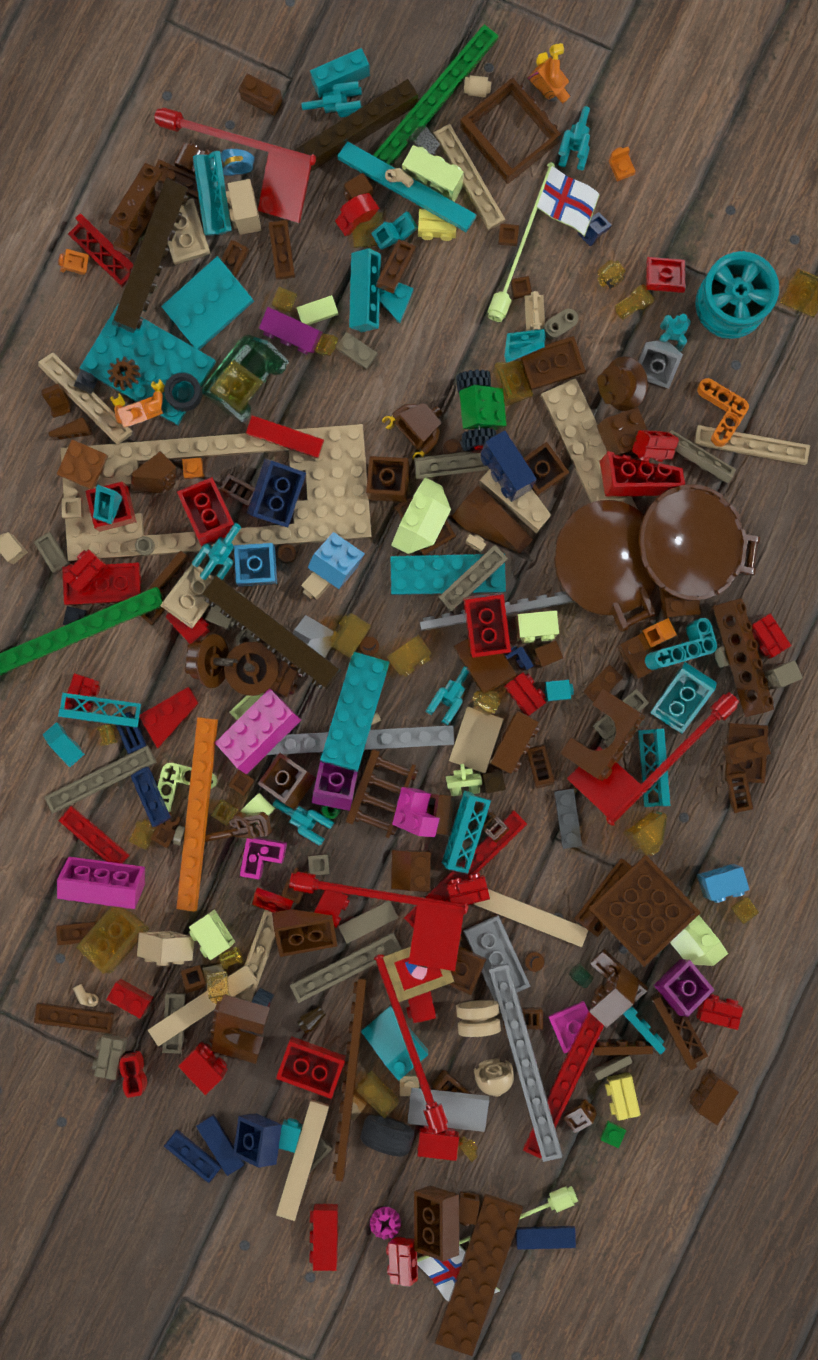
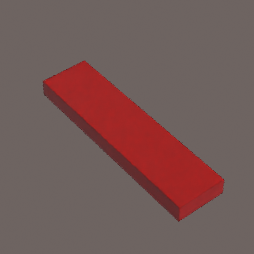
(285, 437)
(93, 836)

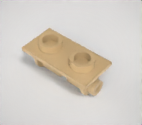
(534, 311)

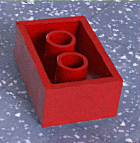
(206, 511)
(487, 624)
(311, 1067)

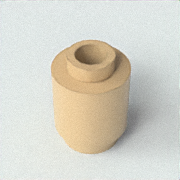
(477, 86)

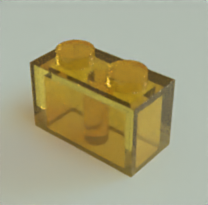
(349, 635)
(409, 656)
(377, 1094)

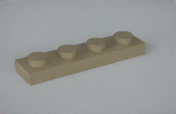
(704, 459)
(448, 464)
(473, 578)

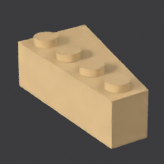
(526, 508)

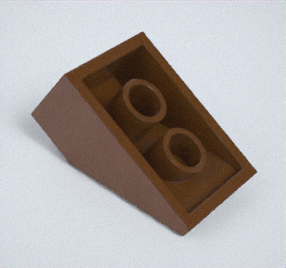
(303, 931)

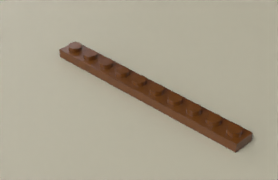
(348, 1086)

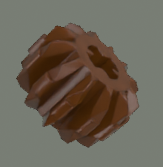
(117, 375)

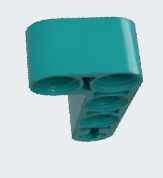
(699, 634)

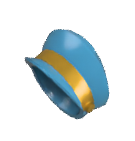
(237, 161)

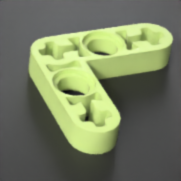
(178, 777)

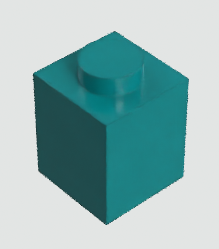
(558, 690)
(290, 1134)

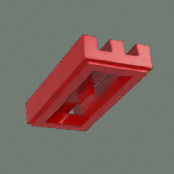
(271, 901)

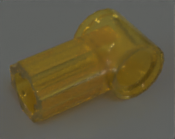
(638, 299)

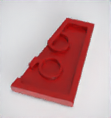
(166, 716)

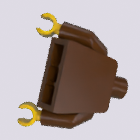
(418, 424)

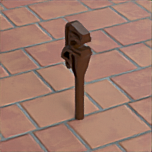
(244, 826)

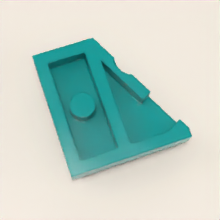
(396, 302)
(523, 343)

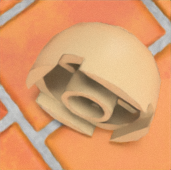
(494, 1077)

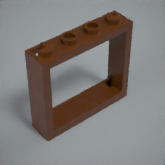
(528, 103)

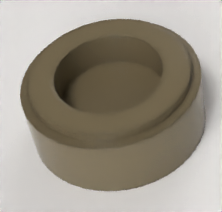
(179, 835)

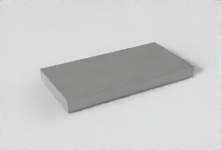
(493, 943)
(461, 1109)

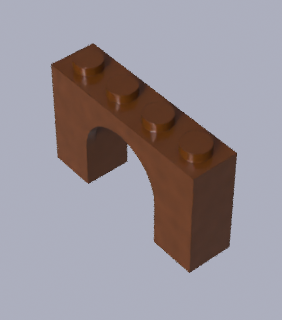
(626, 721)
(241, 1014)

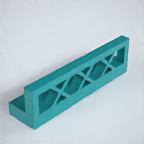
(212, 194)
(98, 717)
(660, 756)
(459, 830)

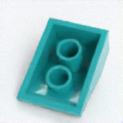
(683, 697)
(389, 1044)

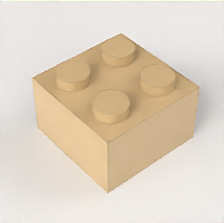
(243, 207)
(165, 947)

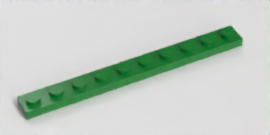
(437, 94)
(80, 630)

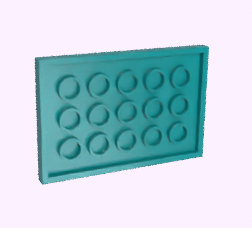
(158, 357)

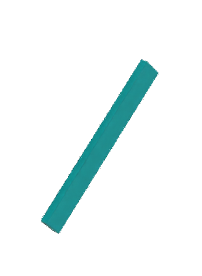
(417, 193)

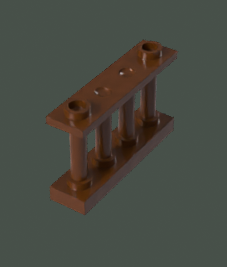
(136, 210)
(369, 779)

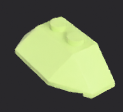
(423, 518)
(699, 944)

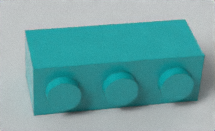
(341, 70)

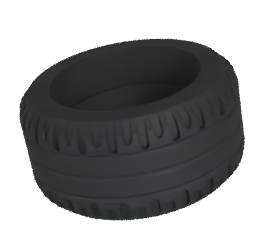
(387, 1135)

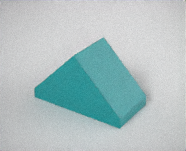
(106, 504)

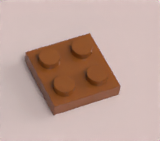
(82, 464)

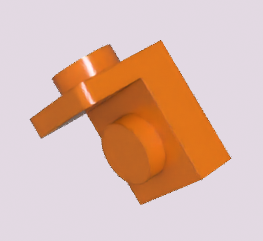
(621, 163)
(73, 261)

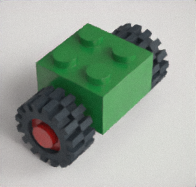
(480, 408)

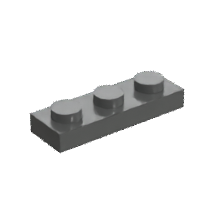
(567, 818)

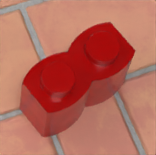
(131, 1069)

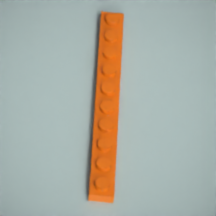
(197, 814)

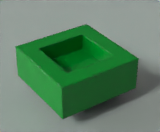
(613, 1134)

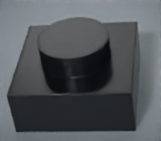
(86, 381)
(73, 614)

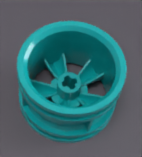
(752, 269)

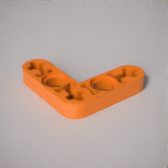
(731, 411)

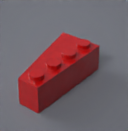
(637, 478)

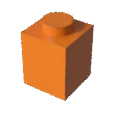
(659, 632)

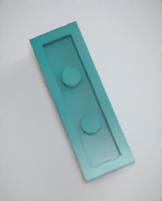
(643, 1027)

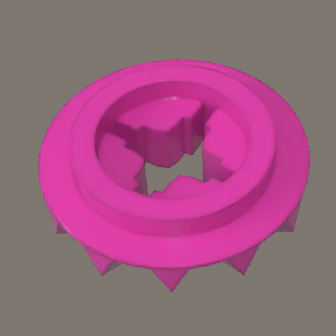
(383, 1214)

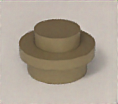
(144, 545)

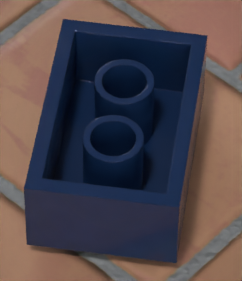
(507, 466)
(276, 493)

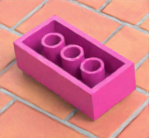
(257, 731)
(101, 882)

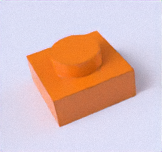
(192, 468)

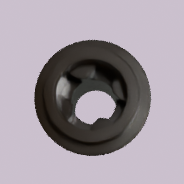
(311, 1019)

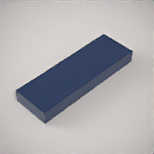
(150, 796)
(219, 1144)
(192, 1156)
(545, 1237)

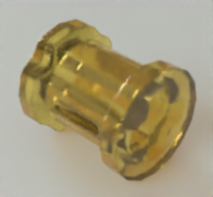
(107, 735)
(231, 957)

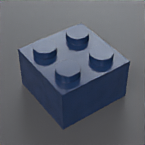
(257, 1140)

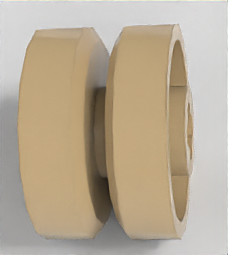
(478, 1018)

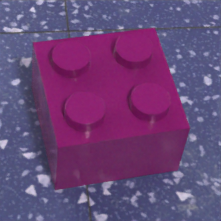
(334, 786)
(684, 987)

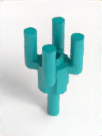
(337, 100)
(576, 140)
(675, 330)
(217, 554)
(450, 697)
(305, 821)

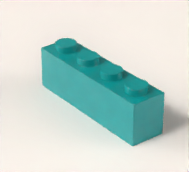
(363, 290)

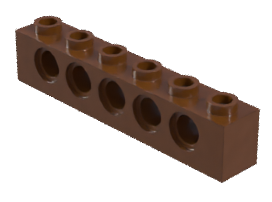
(739, 666)

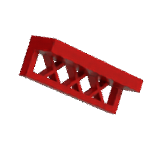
(104, 244)

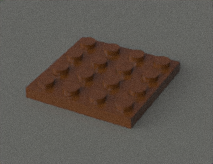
(644, 910)

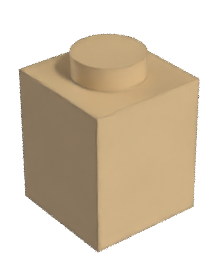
(11, 548)
(315, 586)

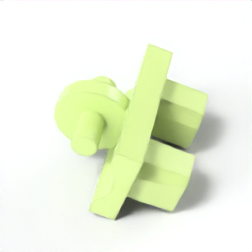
(464, 778)

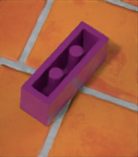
(290, 331)

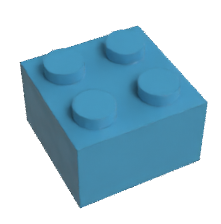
(336, 560)
(255, 564)
(723, 883)

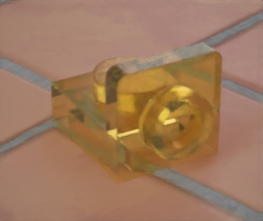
(142, 834)
(217, 986)

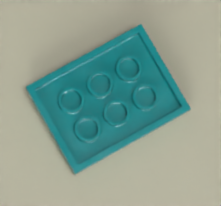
(207, 303)

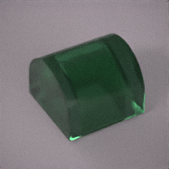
(581, 976)

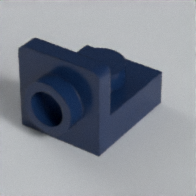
(597, 226)
(522, 660)

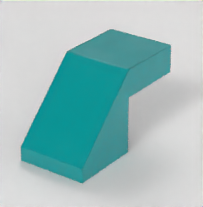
(390, 233)
(63, 745)

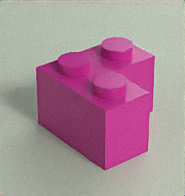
(412, 813)
(258, 851)

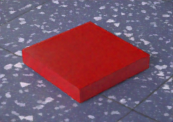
(665, 274)

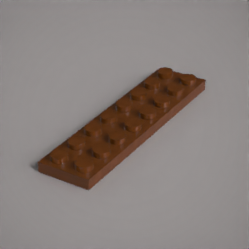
(478, 1274)

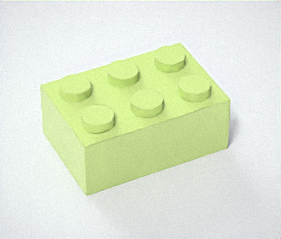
(434, 172)

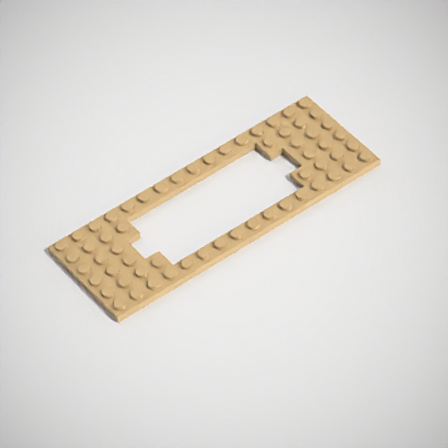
(333, 482)

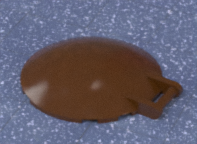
(694, 543)
(602, 561)

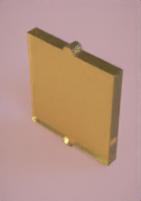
(362, 234)

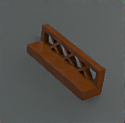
(165, 578)
(586, 916)
(675, 1033)

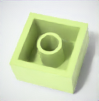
(537, 626)
(211, 935)

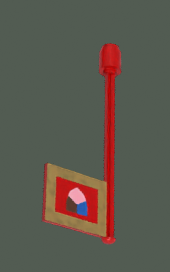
(404, 982)

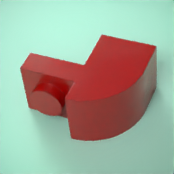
(356, 211)

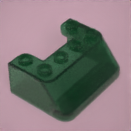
(257, 357)

